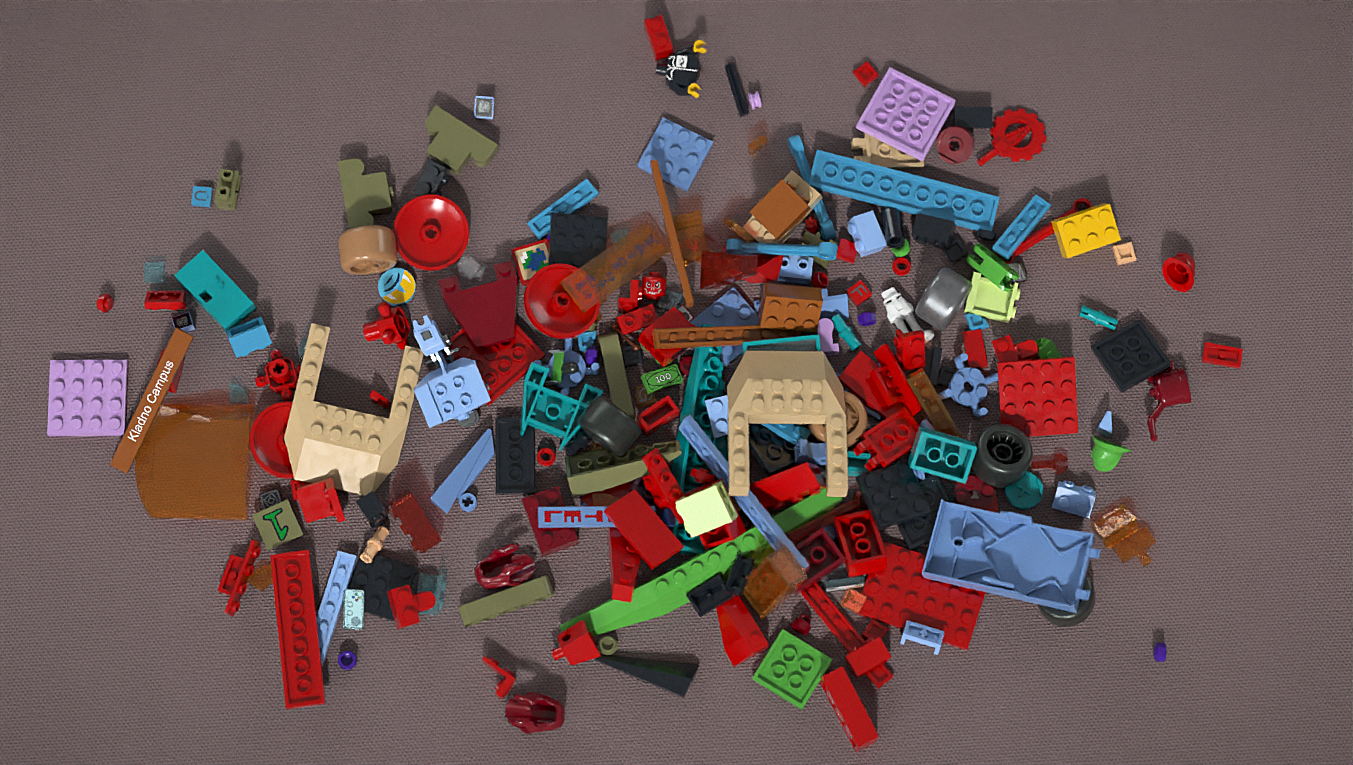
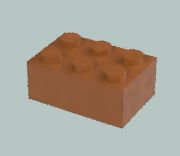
(790, 307)

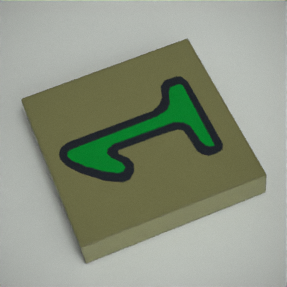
(277, 524)

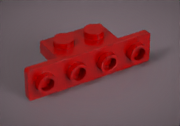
(893, 382)
(662, 483)
(236, 576)

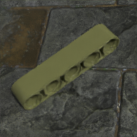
(616, 372)
(506, 601)

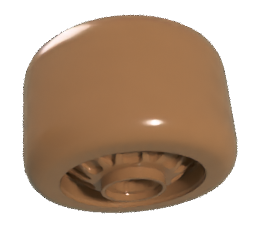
(367, 250)
(855, 422)

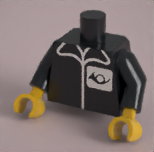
(683, 70)

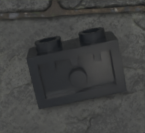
(433, 179)

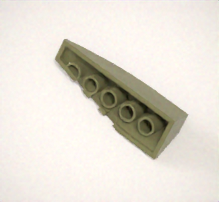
(604, 470)

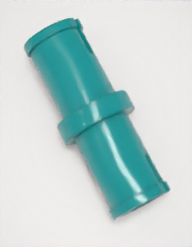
(1098, 317)
(846, 332)

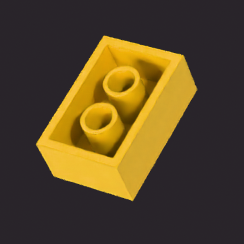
(1086, 230)

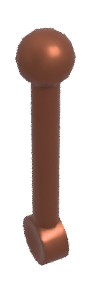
(636, 347)

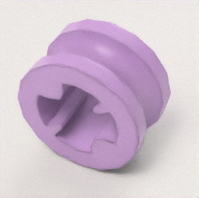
(754, 100)

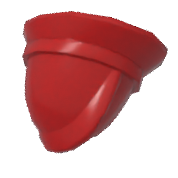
(1179, 271)

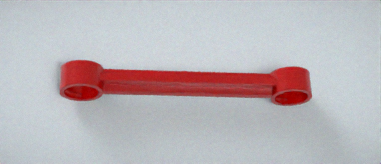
(1044, 232)

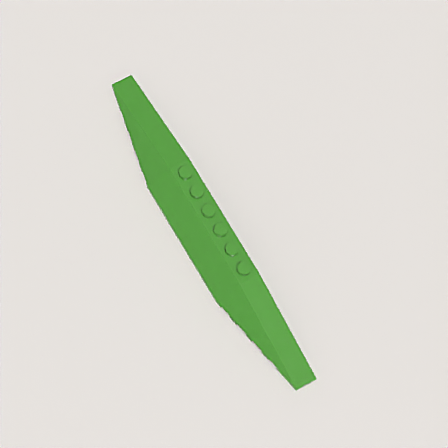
(669, 588)

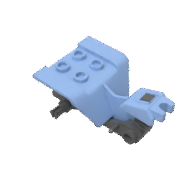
(452, 388)

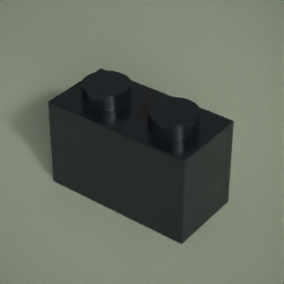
(933, 231)
(372, 510)

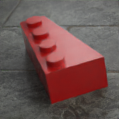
(623, 565)

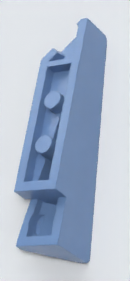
(831, 306)
(465, 473)

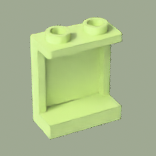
(991, 301)
(706, 509)

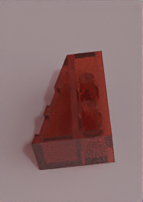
(723, 268)
(414, 522)

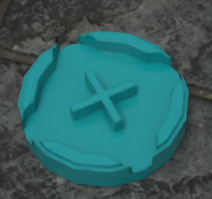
(1025, 493)

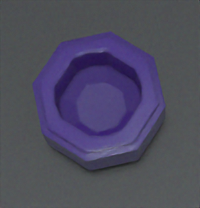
(866, 319)
(591, 355)
(1159, 652)
(347, 660)

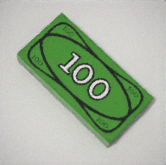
(662, 378)

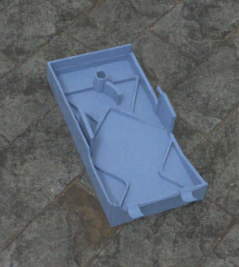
(1009, 556)

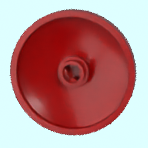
(431, 232)
(552, 307)
(268, 440)

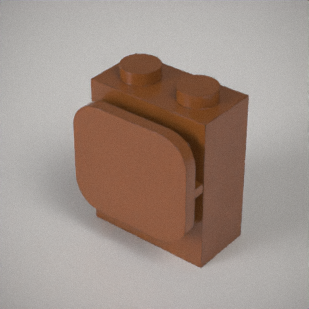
(781, 209)

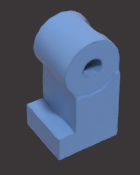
(809, 452)

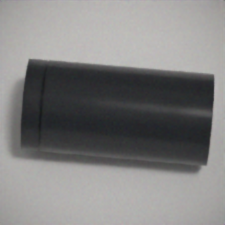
(892, 227)

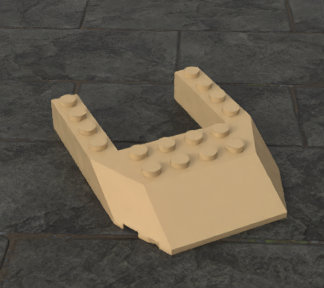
(786, 390)
(341, 442)

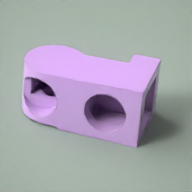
(825, 331)

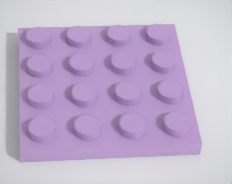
(906, 114)
(87, 398)

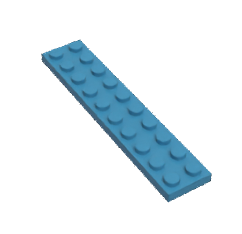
(902, 191)

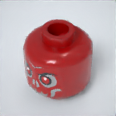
(654, 286)

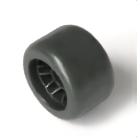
(609, 425)
(1002, 455)
(1066, 618)

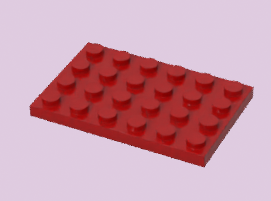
(905, 595)

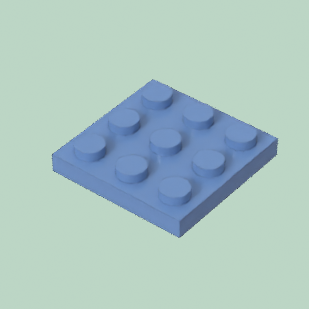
(678, 153)
(728, 311)

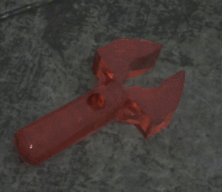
(1051, 464)

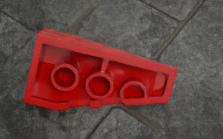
(739, 631)

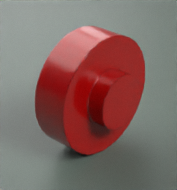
(702, 475)

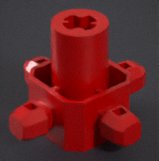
(390, 326)
(280, 375)

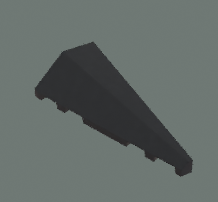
(666, 675)

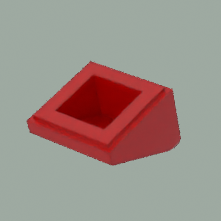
(846, 251)

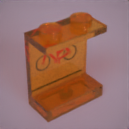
(690, 236)

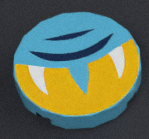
(397, 286)

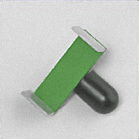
(560, 367)

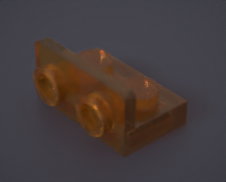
(1115, 526)

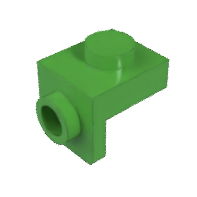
(1047, 349)

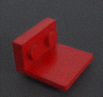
(320, 501)

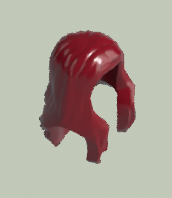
(504, 568)
(535, 713)

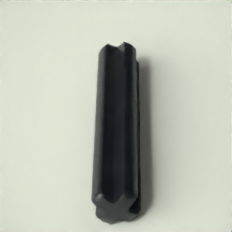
(736, 89)

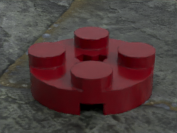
(945, 149)
(973, 484)

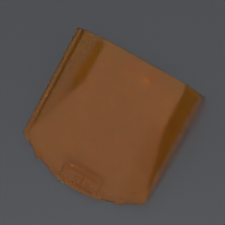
(196, 462)

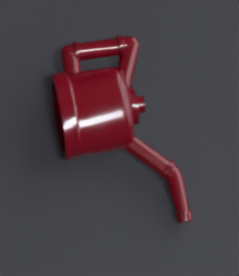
(1169, 389)

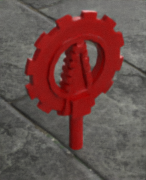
(1006, 144)

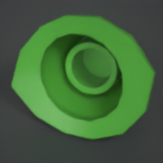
(1106, 454)

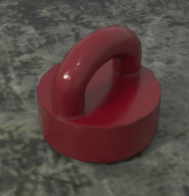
(801, 626)

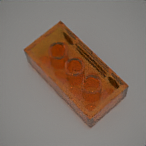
(774, 582)

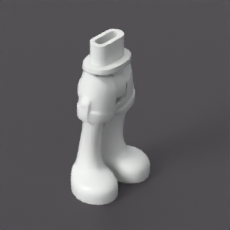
(899, 310)

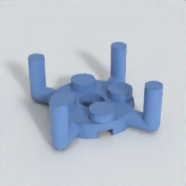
(571, 380)
(977, 381)

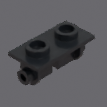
(736, 580)

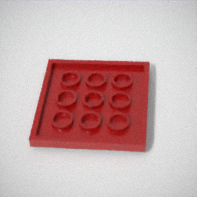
(500, 363)
(1039, 395)

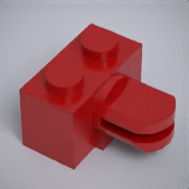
(1009, 351)
(408, 605)

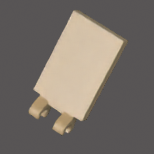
(883, 155)

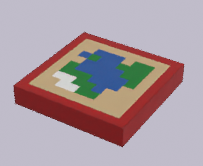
(530, 259)

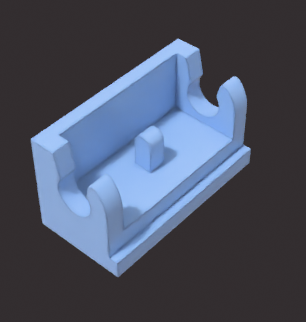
(923, 635)

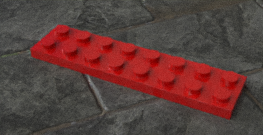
(297, 629)

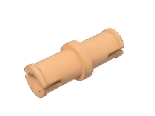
(374, 544)

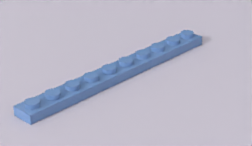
(750, 503)

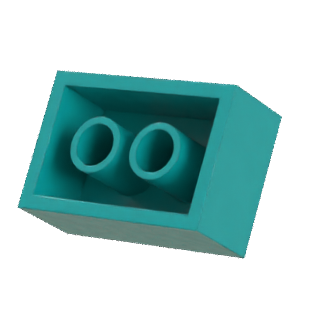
(942, 454)

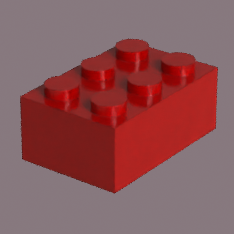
(722, 533)
(860, 543)

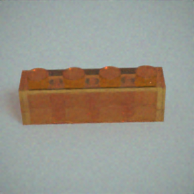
(932, 403)

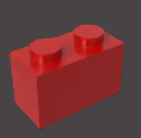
(658, 38)
(657, 415)
(867, 657)

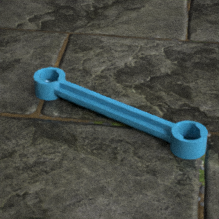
(797, 150)
(824, 250)

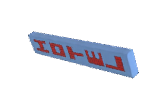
(573, 517)

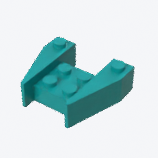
(550, 409)

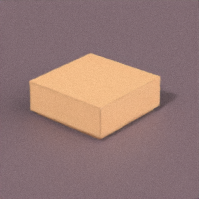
(1124, 253)

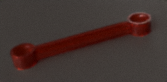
(826, 519)

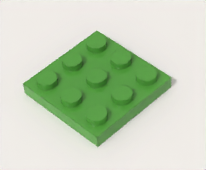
(792, 669)

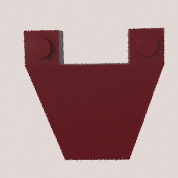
(486, 310)

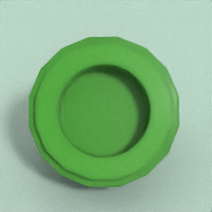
(903, 250)

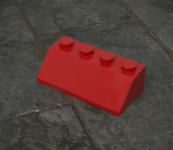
(788, 486)

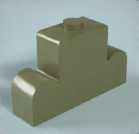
(457, 142)
(364, 193)

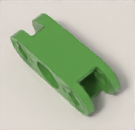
(992, 267)

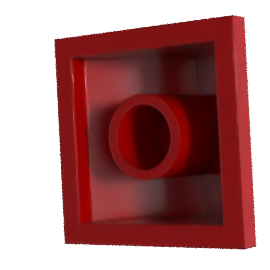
(767, 269)

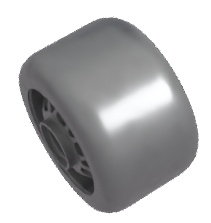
(943, 298)

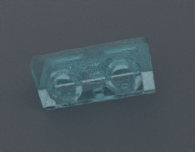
(435, 585)

